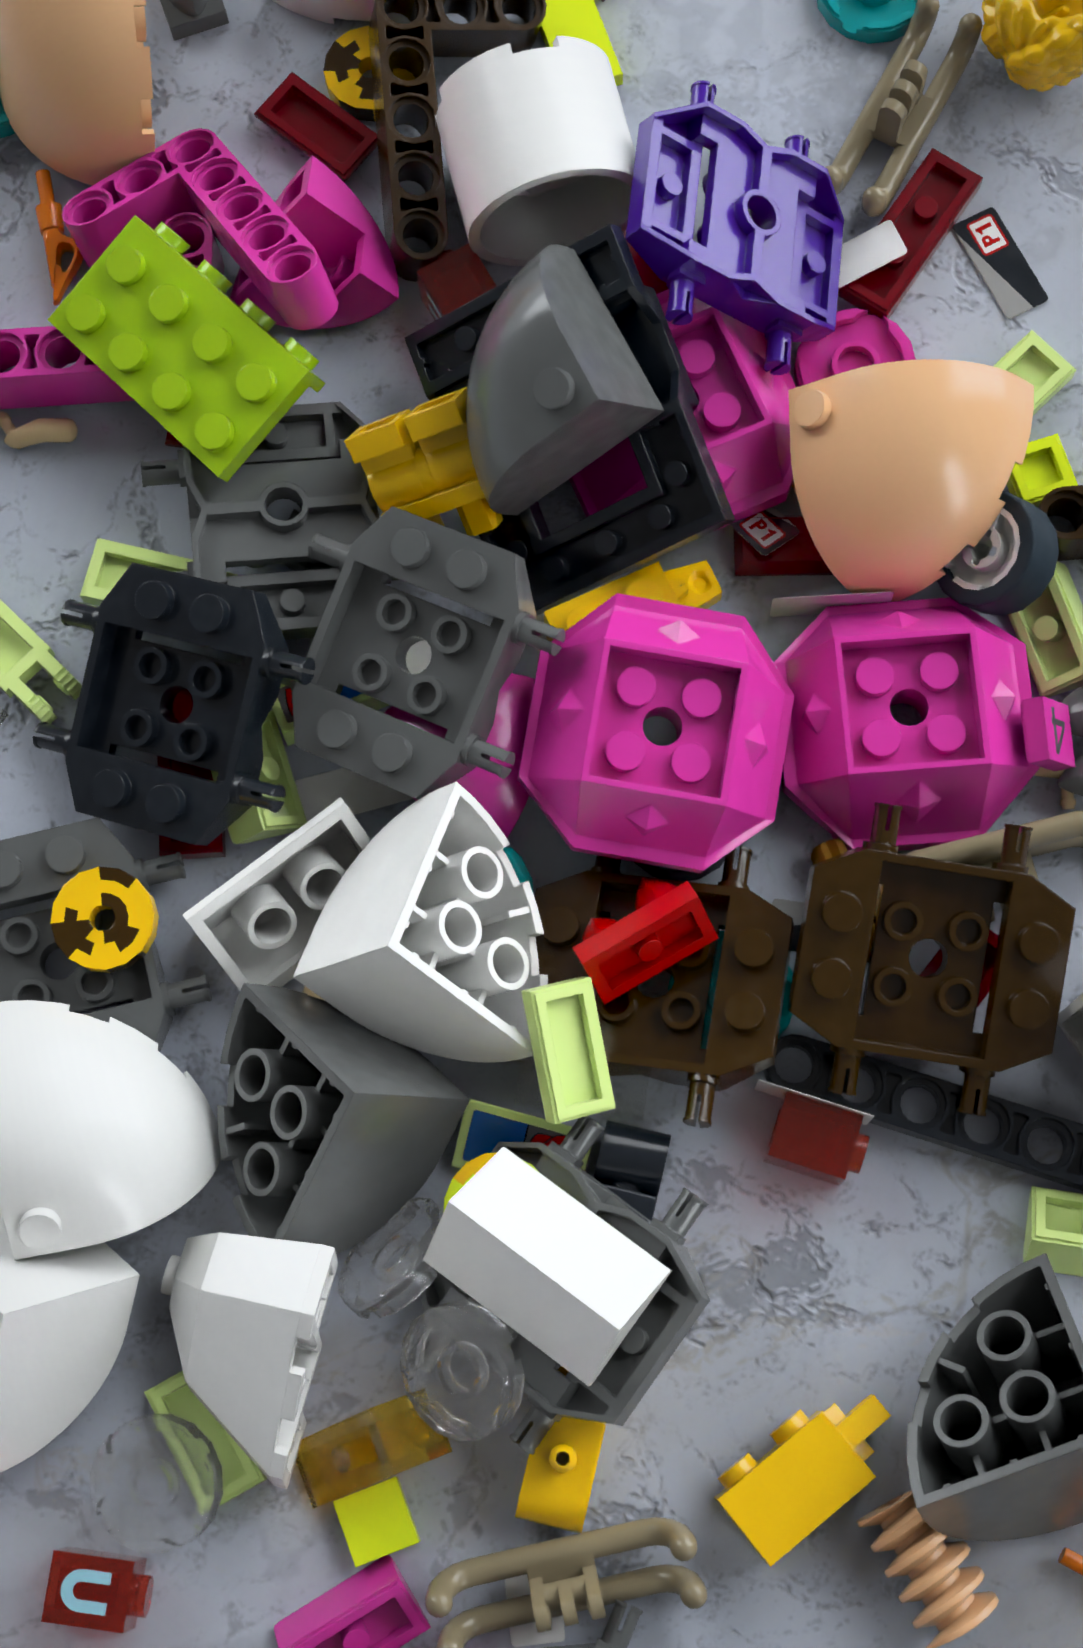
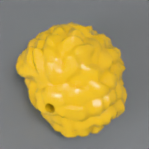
(1036, 40)

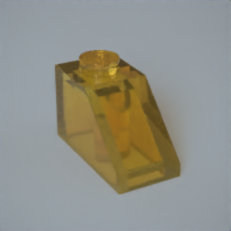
(366, 1450)

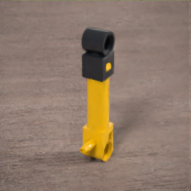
(565, 1462)

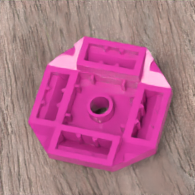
(738, 413)
(849, 751)
(645, 801)

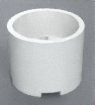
(536, 148)

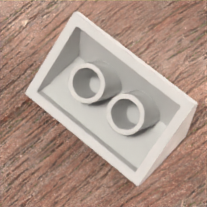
(269, 909)
(544, 1264)

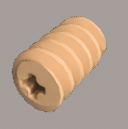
(932, 1570)

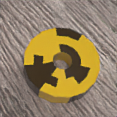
(344, 74)
(80, 903)

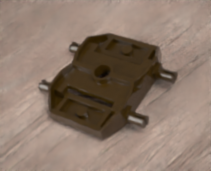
(936, 1012)
(666, 1033)

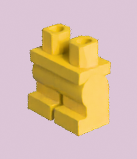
(424, 463)

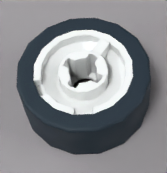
(1017, 571)

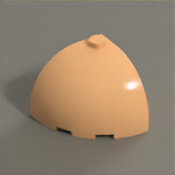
(78, 83)
(905, 465)

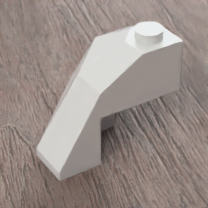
(251, 1336)

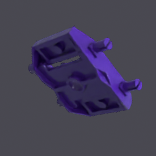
(762, 270)

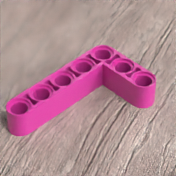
(205, 178)
(44, 351)

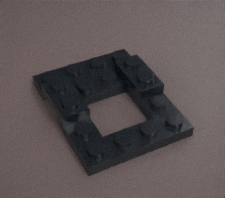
(681, 480)

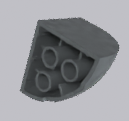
(550, 383)
(326, 1119)
(1002, 1415)

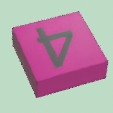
(1047, 733)

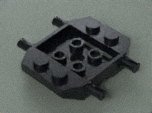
(131, 697)

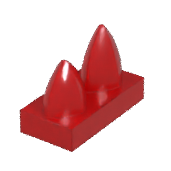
(657, 935)

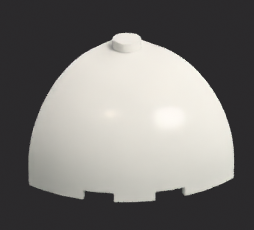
(432, 935)
(93, 1130)
(57, 1339)

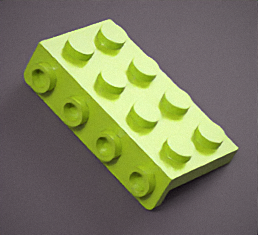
(185, 346)

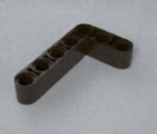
(415, 104)

